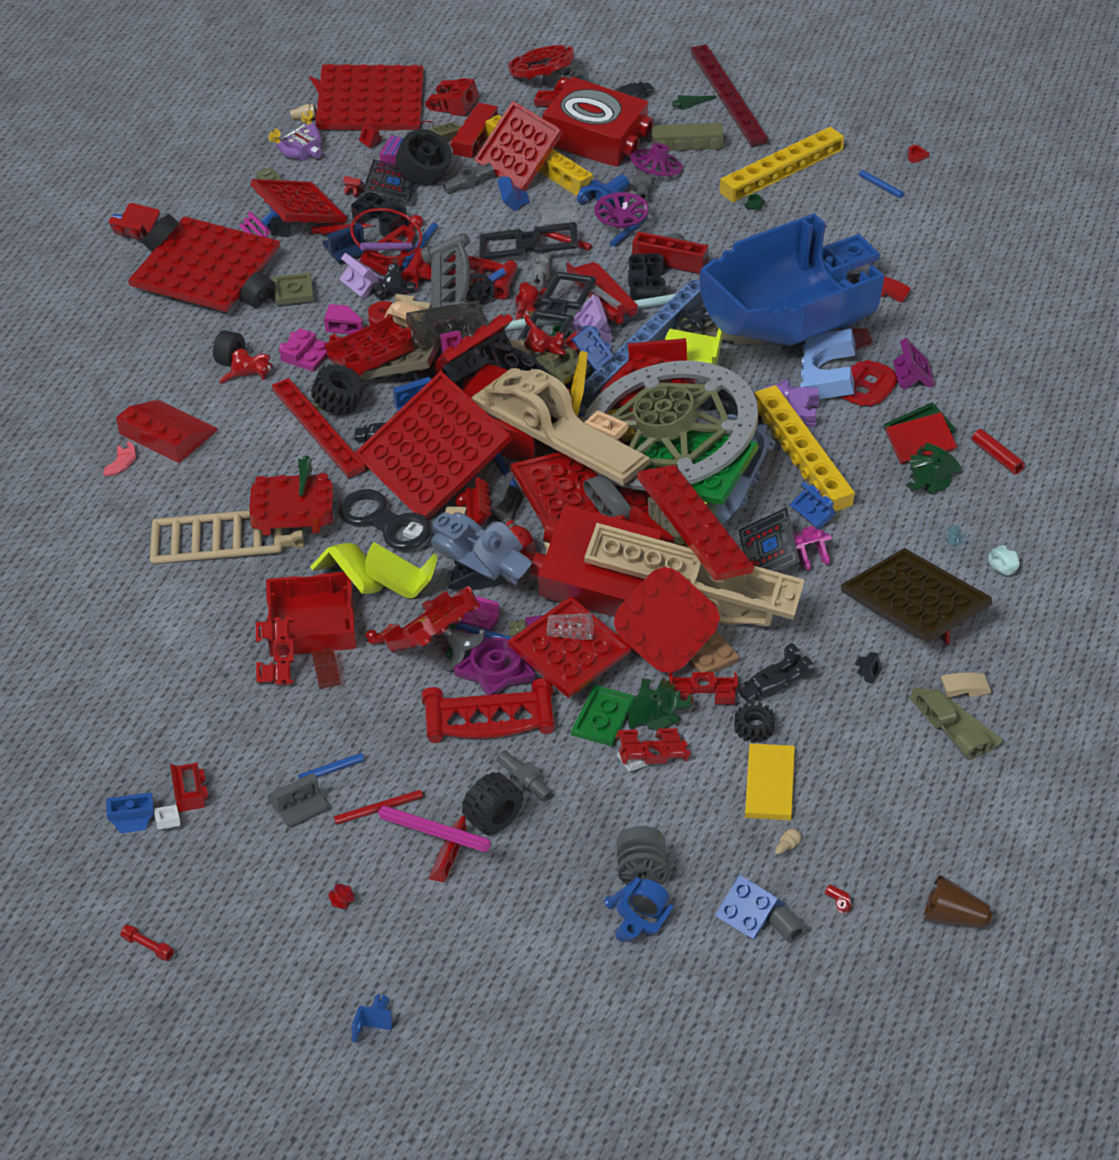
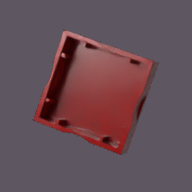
(319, 610)

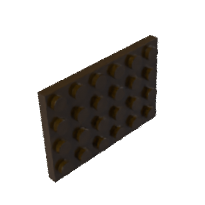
(916, 595)

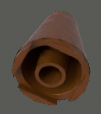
(955, 905)

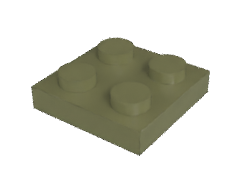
(293, 288)

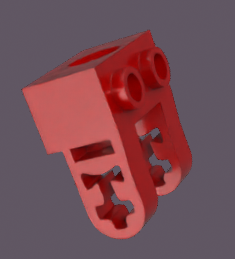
(458, 98)

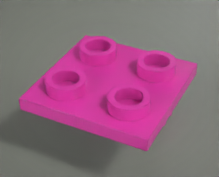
(807, 536)

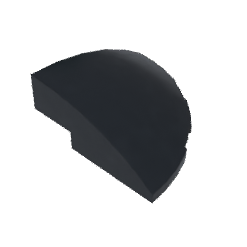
(511, 357)
(463, 576)

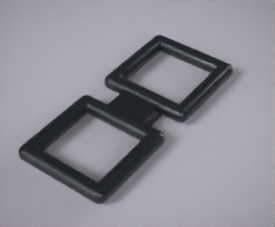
(527, 240)
(557, 308)

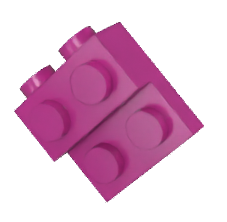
(303, 350)

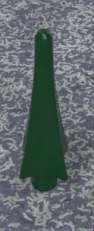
(688, 101)
(304, 472)

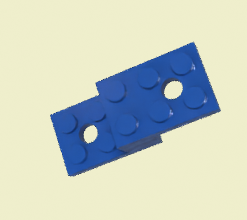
(848, 255)

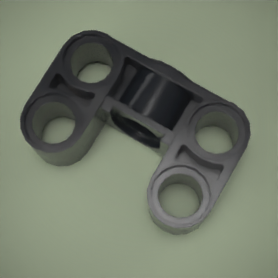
(387, 220)
(645, 276)

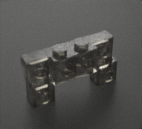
(432, 322)

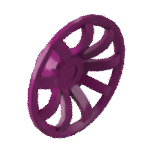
(657, 154)
(621, 215)

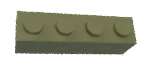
(689, 136)

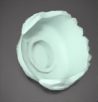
(1003, 560)

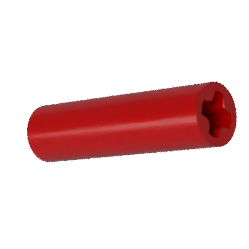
(998, 451)

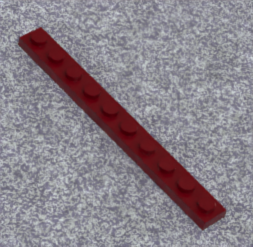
(729, 95)

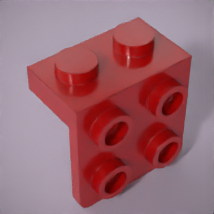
(135, 221)

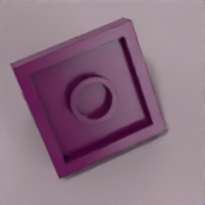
(912, 366)

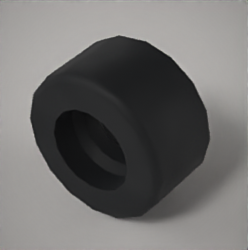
(257, 289)
(225, 344)

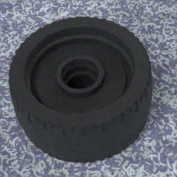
(423, 157)

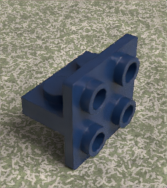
(342, 242)

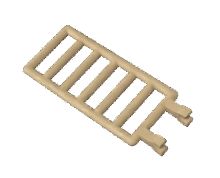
(196, 520)

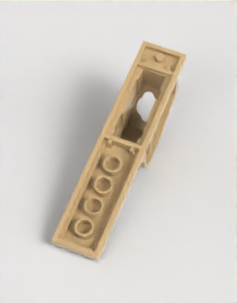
(530, 393)
(731, 596)

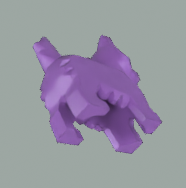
(801, 400)

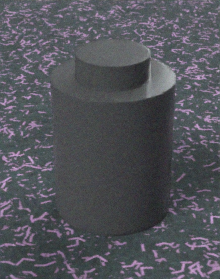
(787, 924)

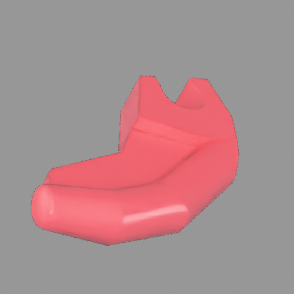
(123, 460)

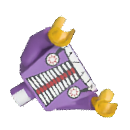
(300, 143)

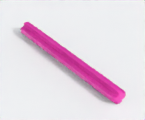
(434, 828)

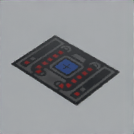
(387, 180)
(770, 542)

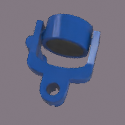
(648, 899)

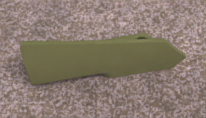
(962, 728)

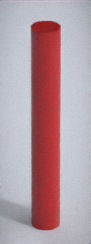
(563, 238)

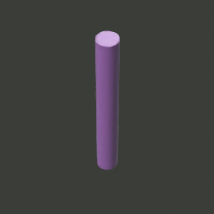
(386, 246)

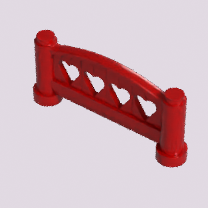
(419, 269)
(440, 710)

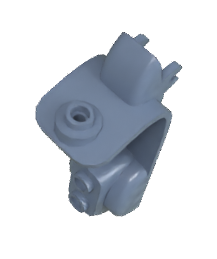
(737, 496)
(484, 551)

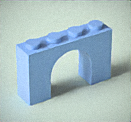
(822, 349)

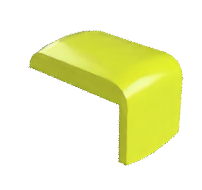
(699, 346)
(352, 562)
(398, 573)

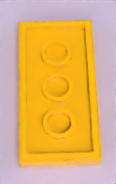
(578, 382)
(769, 781)

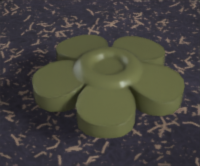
(516, 627)

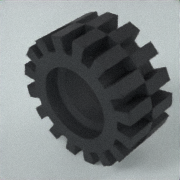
(754, 732)

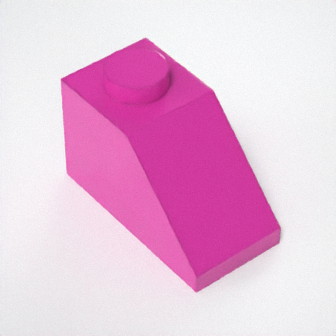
(341, 320)

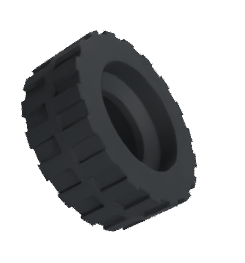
(160, 232)

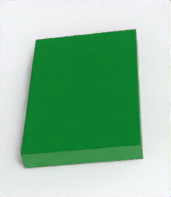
(602, 715)

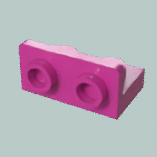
(483, 617)

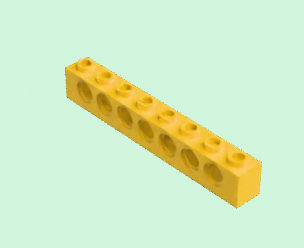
(781, 164)
(556, 166)
(803, 447)

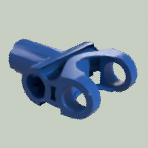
(616, 185)

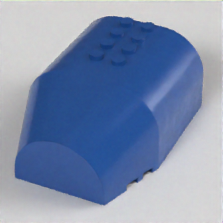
(779, 288)

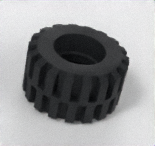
(337, 389)
(492, 803)

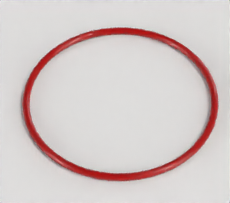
(389, 210)

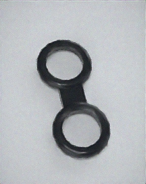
(385, 520)

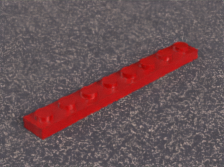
(318, 428)

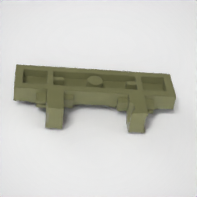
(565, 371)

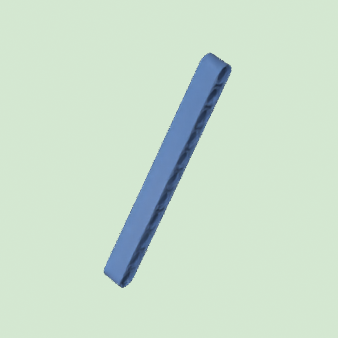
(654, 330)

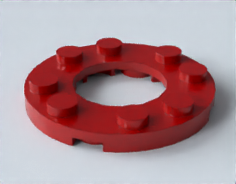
(558, 54)

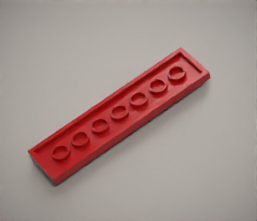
(695, 522)

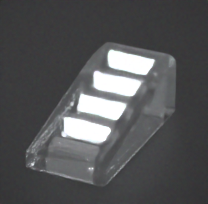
(578, 632)

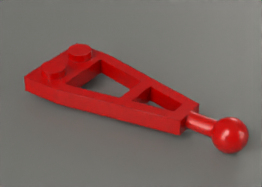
(380, 264)

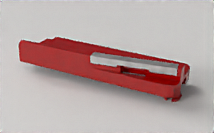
(606, 289)

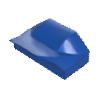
(511, 194)
(130, 812)

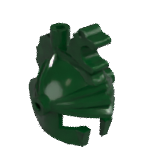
(932, 470)
(657, 706)

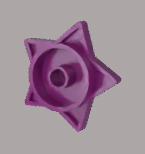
(494, 666)

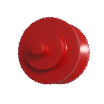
(341, 896)

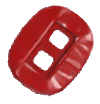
(878, 390)

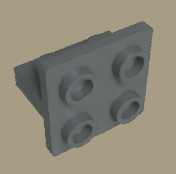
(503, 497)
(298, 800)

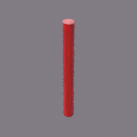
(373, 808)

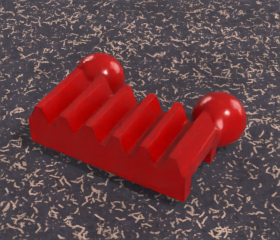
(476, 501)

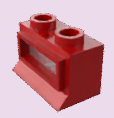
(187, 786)

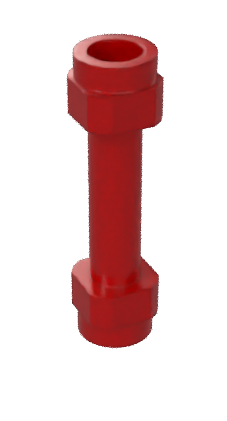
(131, 933)

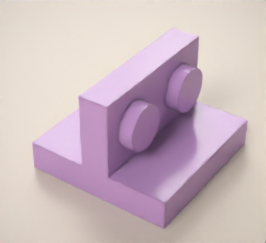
(359, 276)
(593, 314)

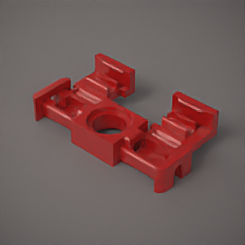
(281, 670)
(723, 686)
(668, 747)

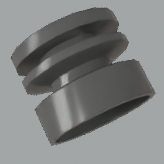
(641, 854)

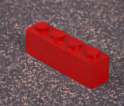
(473, 131)
(676, 252)

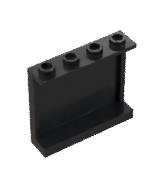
(466, 362)

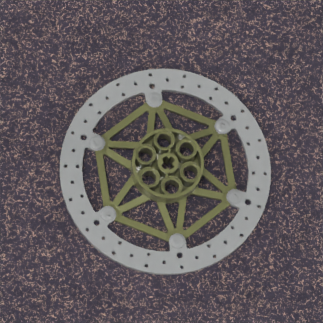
(670, 412)

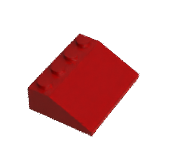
(163, 429)

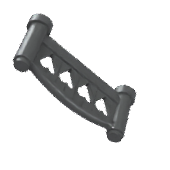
(437, 257)

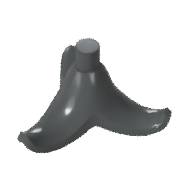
(460, 641)

